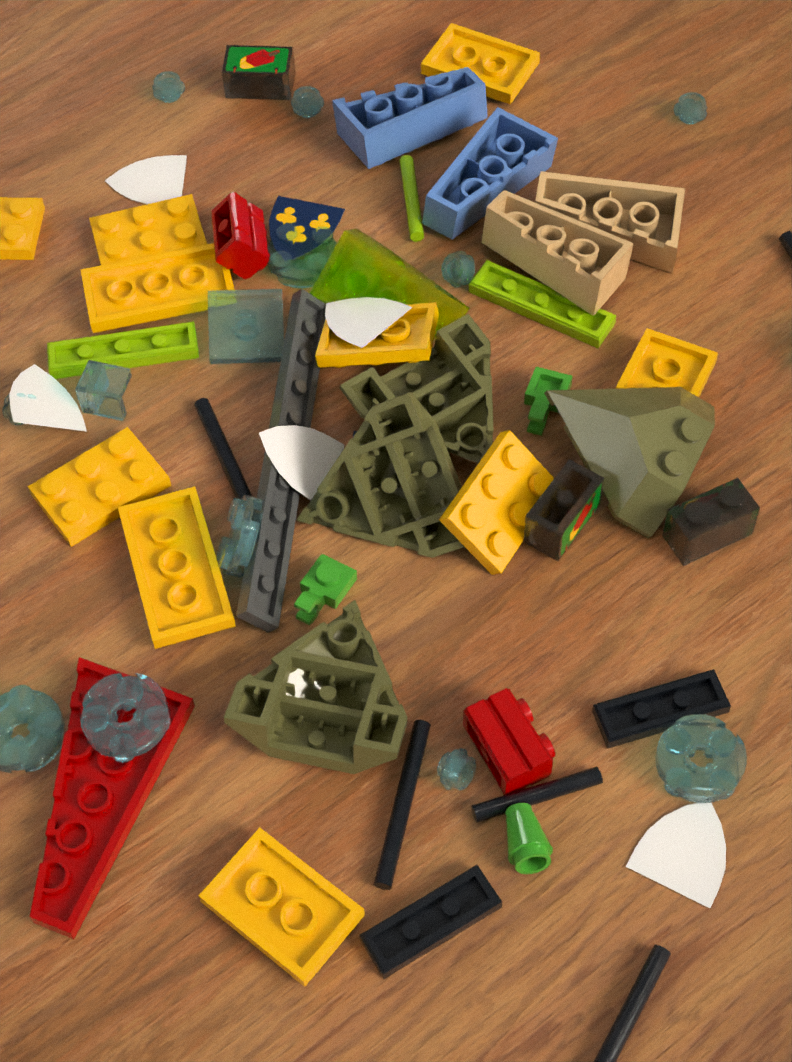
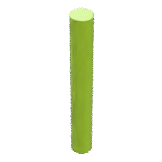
(411, 198)

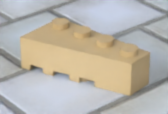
(630, 210)
(557, 249)

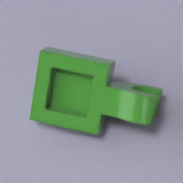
(534, 396)
(323, 584)

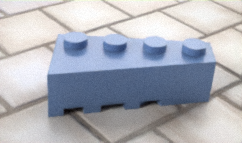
(410, 116)
(498, 158)

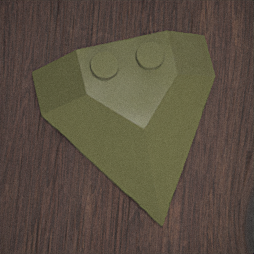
(450, 386)
(639, 443)
(391, 482)
(323, 701)

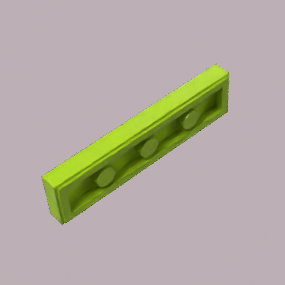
(540, 304)
(124, 349)

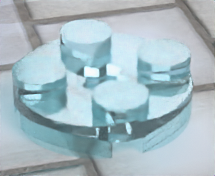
(302, 272)
(238, 547)
(45, 728)
(129, 738)
(697, 783)

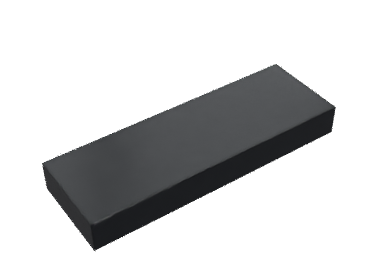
(659, 708)
(430, 921)

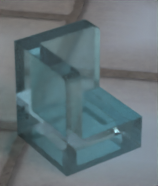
(102, 390)

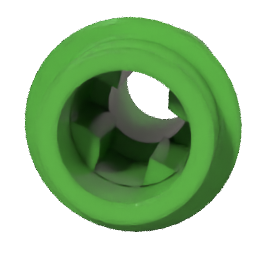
(527, 843)

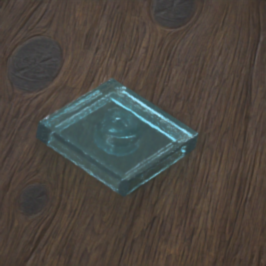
(245, 326)

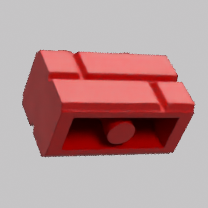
(240, 236)
(508, 741)

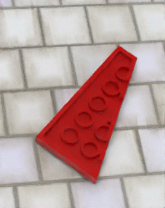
(94, 809)

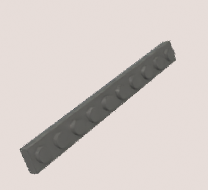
(293, 405)

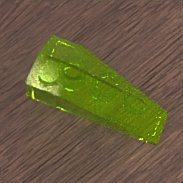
(369, 269)

